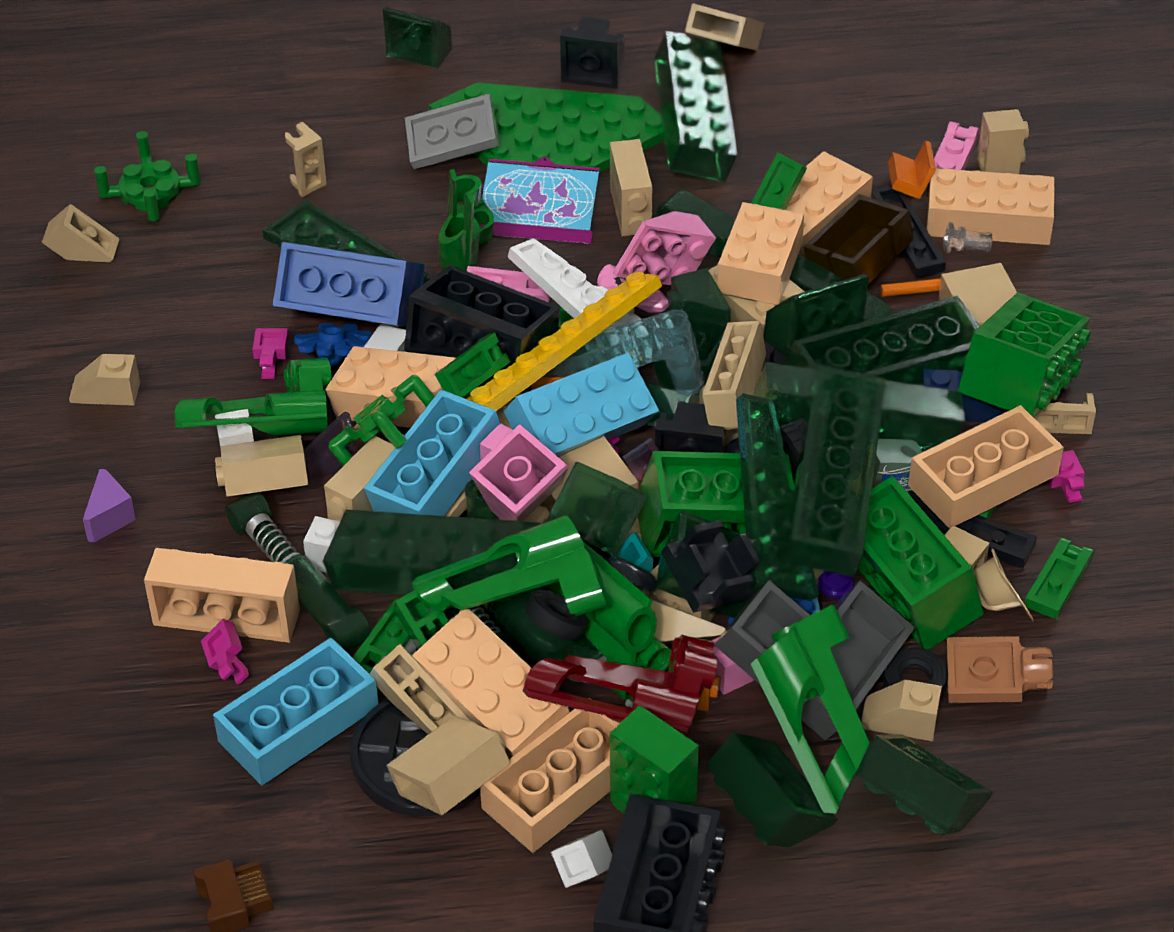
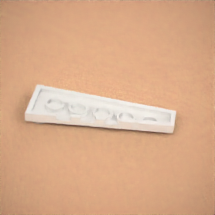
(560, 280)

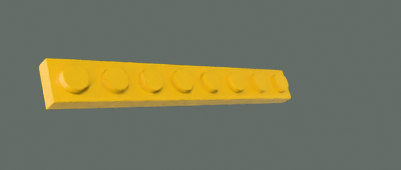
(567, 340)

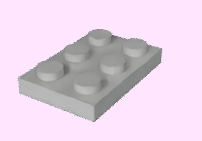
(451, 131)

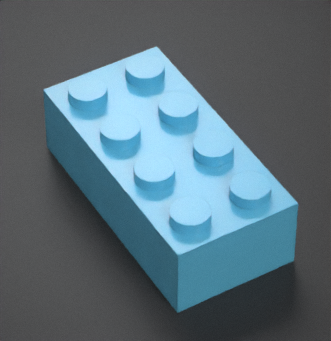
(585, 406)
(435, 460)
(296, 711)

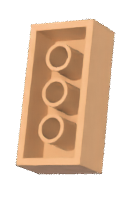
(825, 191)
(1006, 204)
(373, 372)
(985, 466)
(203, 589)
(486, 681)
(552, 779)

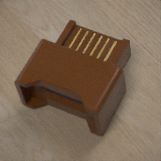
(232, 894)

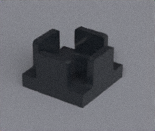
(591, 54)
(689, 431)
(710, 568)

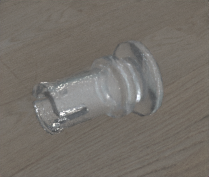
(965, 239)

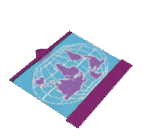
(541, 199)

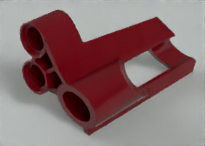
(667, 695)

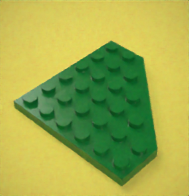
(562, 124)

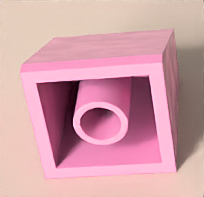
(518, 475)

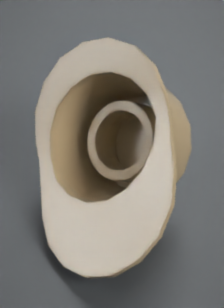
(995, 589)

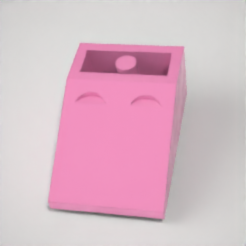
(667, 247)

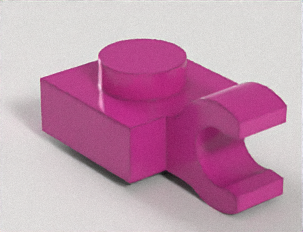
(268, 346)
(1070, 477)
(221, 648)

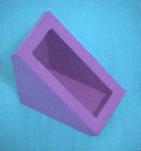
(107, 508)

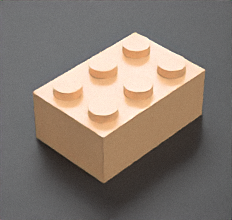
(760, 253)

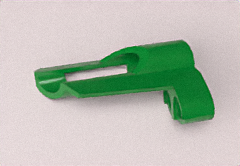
(461, 231)
(288, 413)
(544, 556)
(625, 626)
(802, 668)

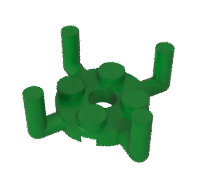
(137, 177)
(378, 418)

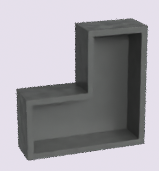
(874, 639)

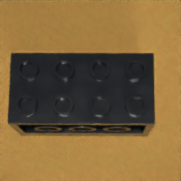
(461, 308)
(662, 868)

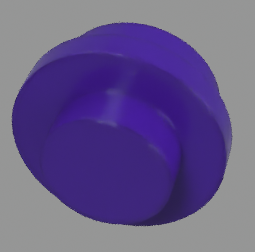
(834, 584)

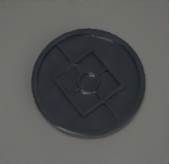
(377, 742)

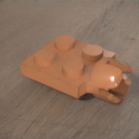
(995, 669)

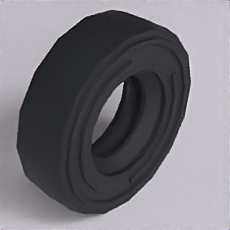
(553, 616)
(916, 659)

